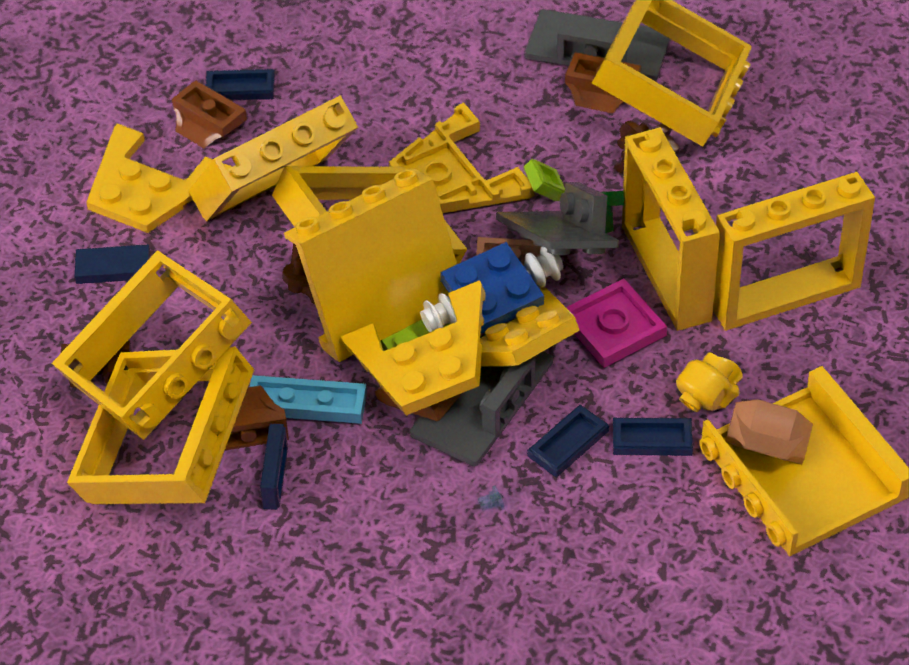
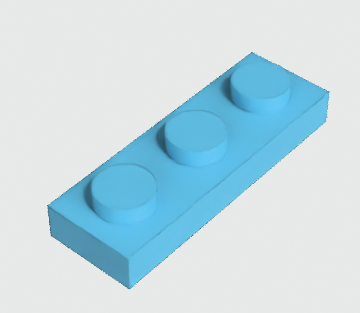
(316, 398)

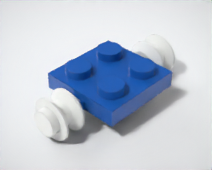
(505, 281)

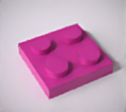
(616, 323)

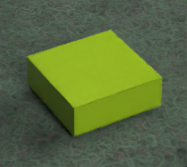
(544, 180)

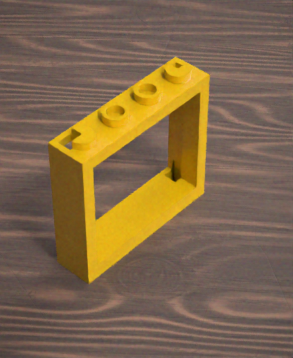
(655, 99)
(260, 161)
(657, 182)
(303, 187)
(780, 215)
(122, 319)
(202, 451)

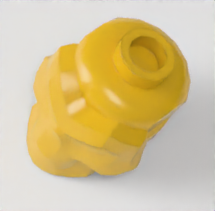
(709, 383)

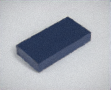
(242, 84)
(109, 263)
(652, 436)
(568, 440)
(274, 467)

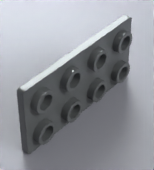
(562, 34)
(574, 227)
(483, 412)

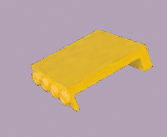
(375, 258)
(841, 482)

